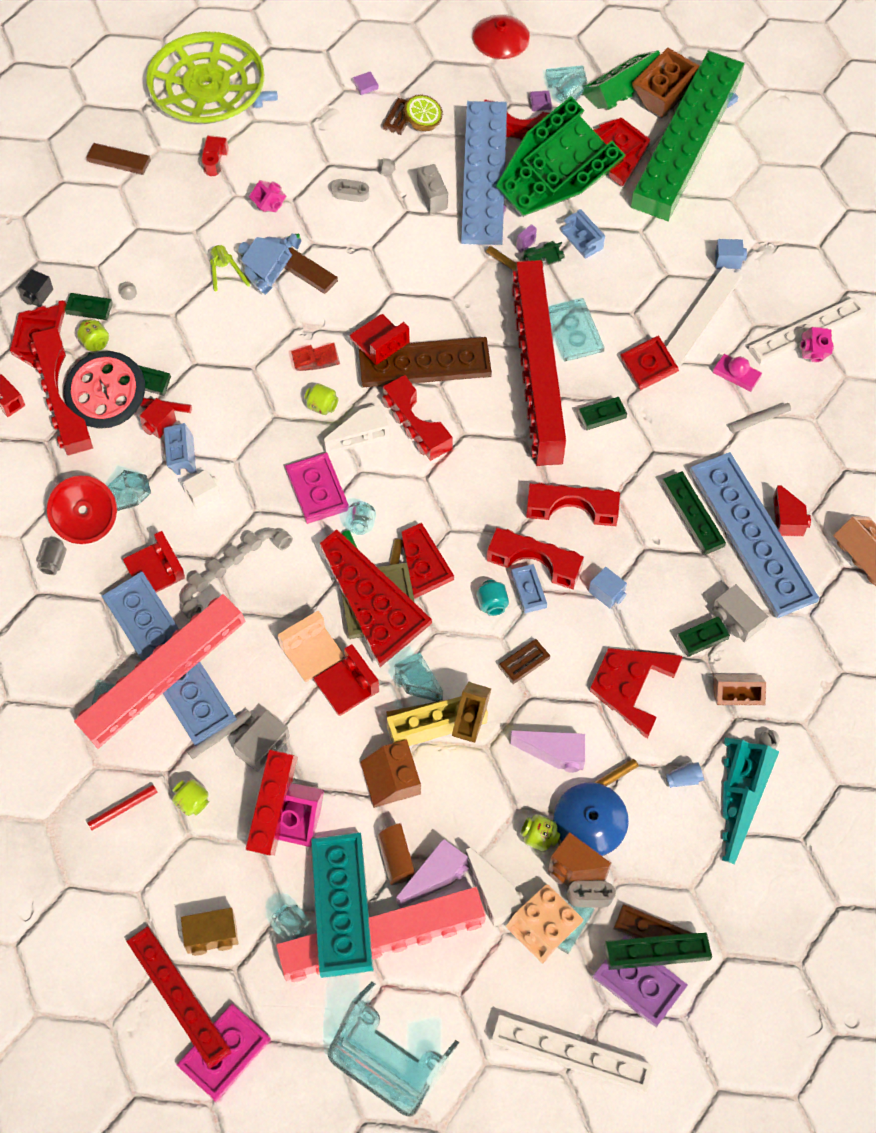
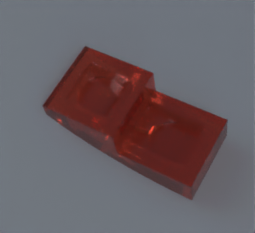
(313, 359)

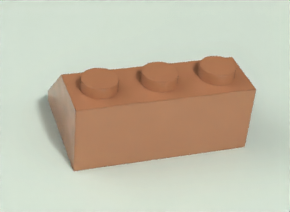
(859, 540)

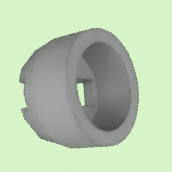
(388, 166)
(128, 290)
(765, 739)

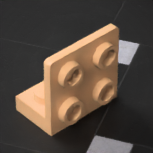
(310, 646)
(544, 923)

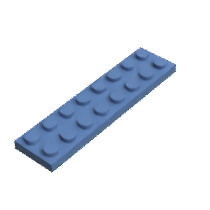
(482, 170)
(754, 535)
(147, 626)

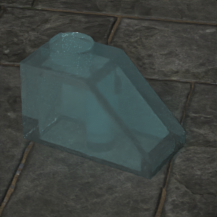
(129, 489)
(417, 678)

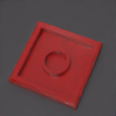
(649, 362)

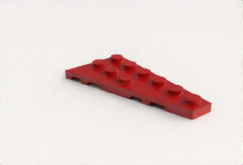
(379, 606)

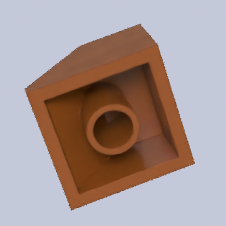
(391, 774)
(577, 862)

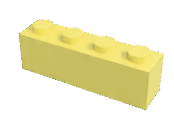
(425, 722)

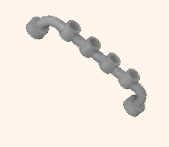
(217, 569)

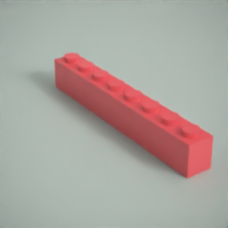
(159, 670)
(394, 930)

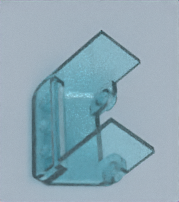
(381, 1063)

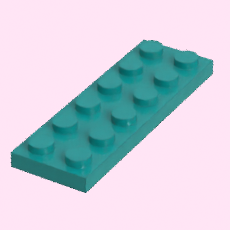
(341, 905)

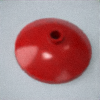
(501, 36)
(65, 515)

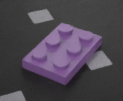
(645, 990)

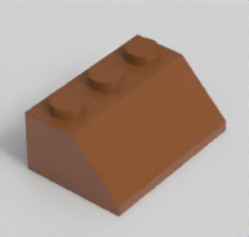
(665, 81)

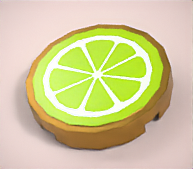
(423, 112)

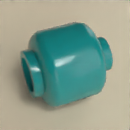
(492, 597)

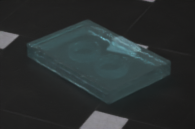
(574, 330)

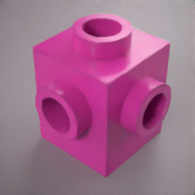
(268, 196)
(817, 344)

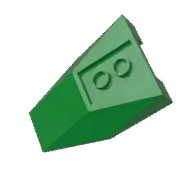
(557, 161)

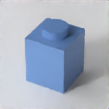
(730, 253)
(608, 588)

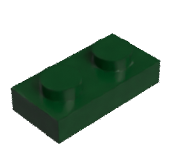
(88, 306)
(602, 413)
(703, 636)

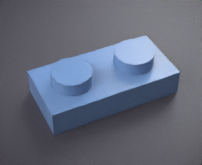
(529, 588)

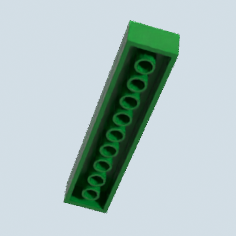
(687, 136)

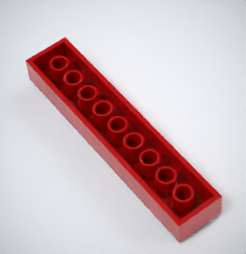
(538, 363)

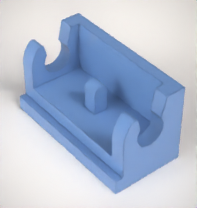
(583, 234)
(180, 448)

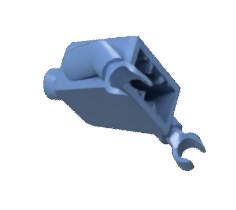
(266, 259)

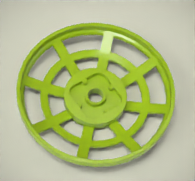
(198, 74)

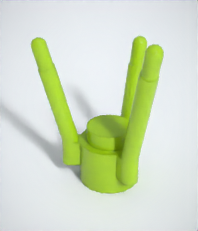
(221, 259)

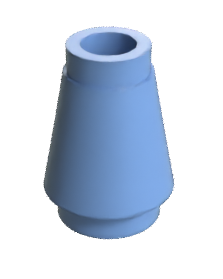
(686, 775)

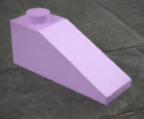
(557, 749)
(437, 872)

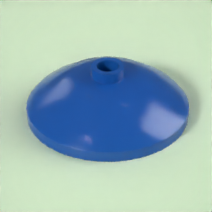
(600, 834)

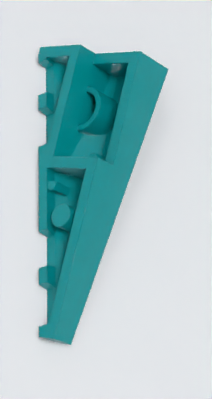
(747, 776)

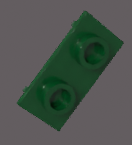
(549, 251)

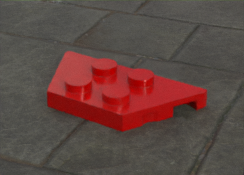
(32, 322)

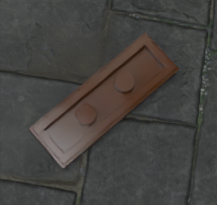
(118, 158)
(310, 271)
(642, 925)

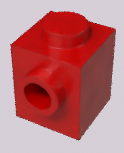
(157, 417)

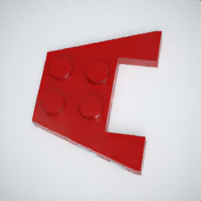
(629, 141)
(622, 679)

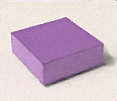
(365, 83)
(540, 100)
(526, 238)

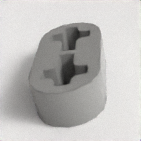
(350, 190)
(590, 894)

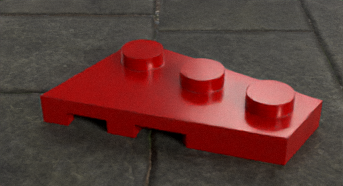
(424, 561)

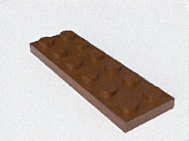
(430, 362)

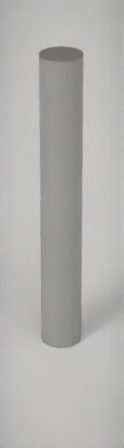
(760, 417)
(213, 739)

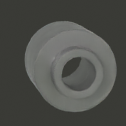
(52, 557)

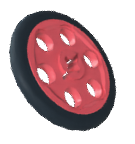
(94, 364)

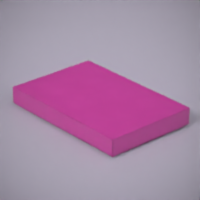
(317, 488)
(244, 1041)

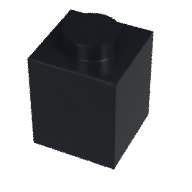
(35, 288)

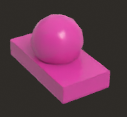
(737, 371)

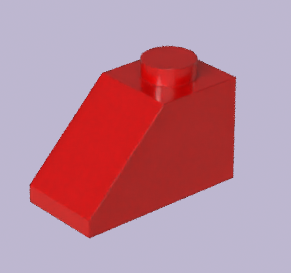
(790, 513)

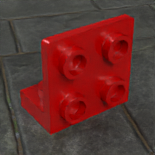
(380, 338)
(157, 563)
(348, 682)

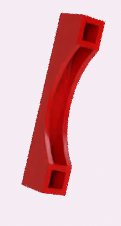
(51, 354)

